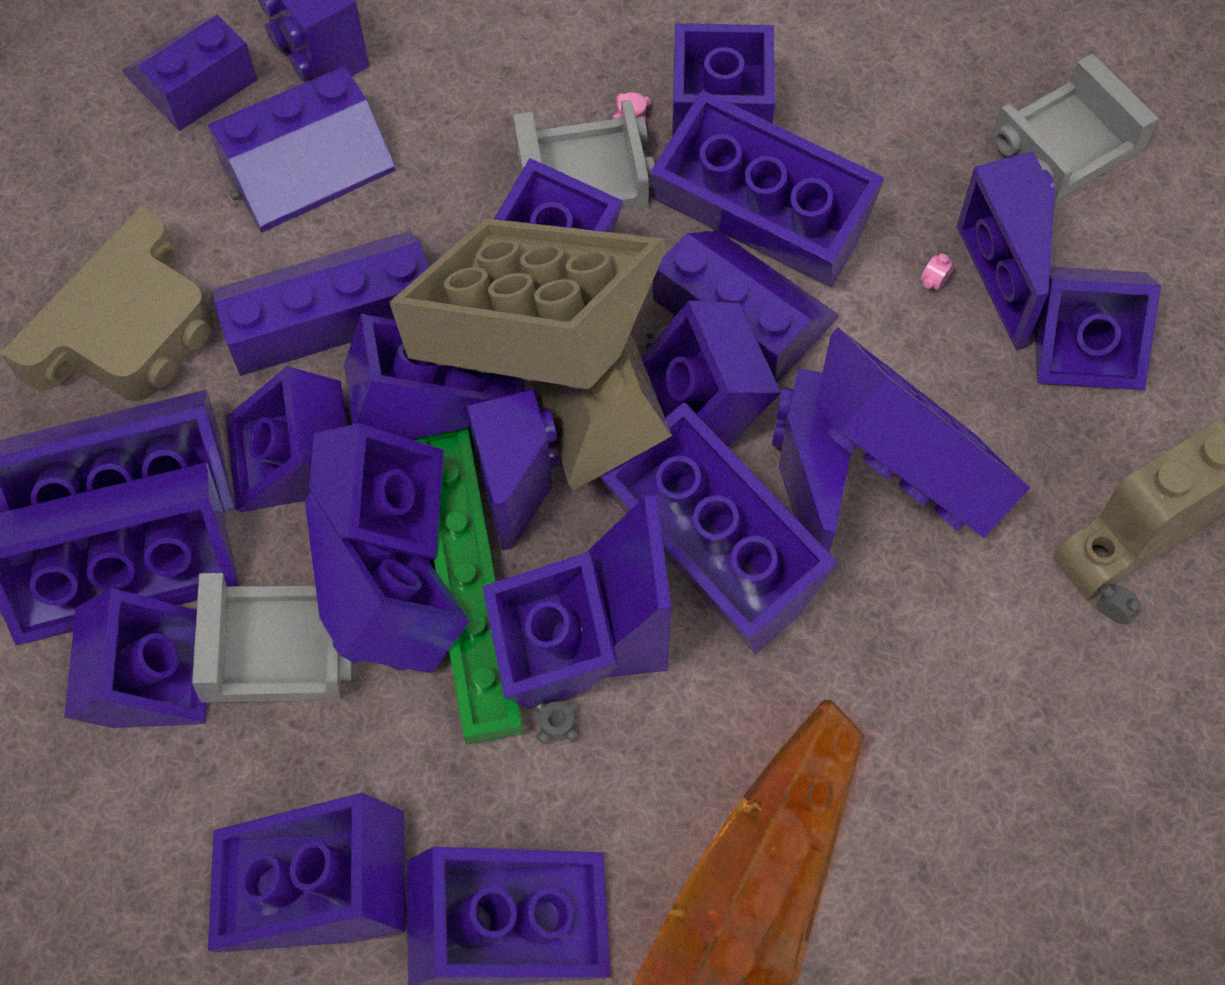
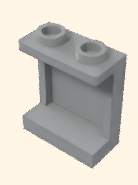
(1078, 127)
(596, 153)
(263, 645)

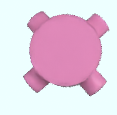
(639, 104)
(937, 272)

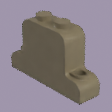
(117, 318)
(1150, 513)

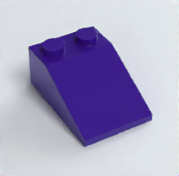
(1009, 238)
(412, 394)
(810, 460)
(636, 589)
(380, 601)
(309, 877)
(506, 916)

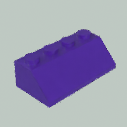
(766, 187)
(315, 301)
(913, 438)
(113, 452)
(725, 529)
(128, 536)

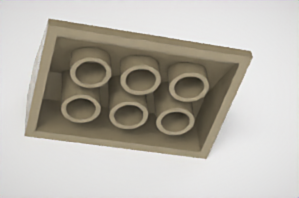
(529, 301)

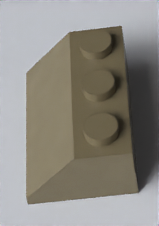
(608, 421)

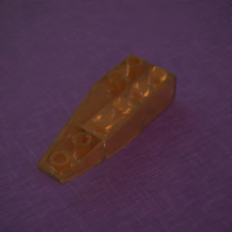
(763, 874)

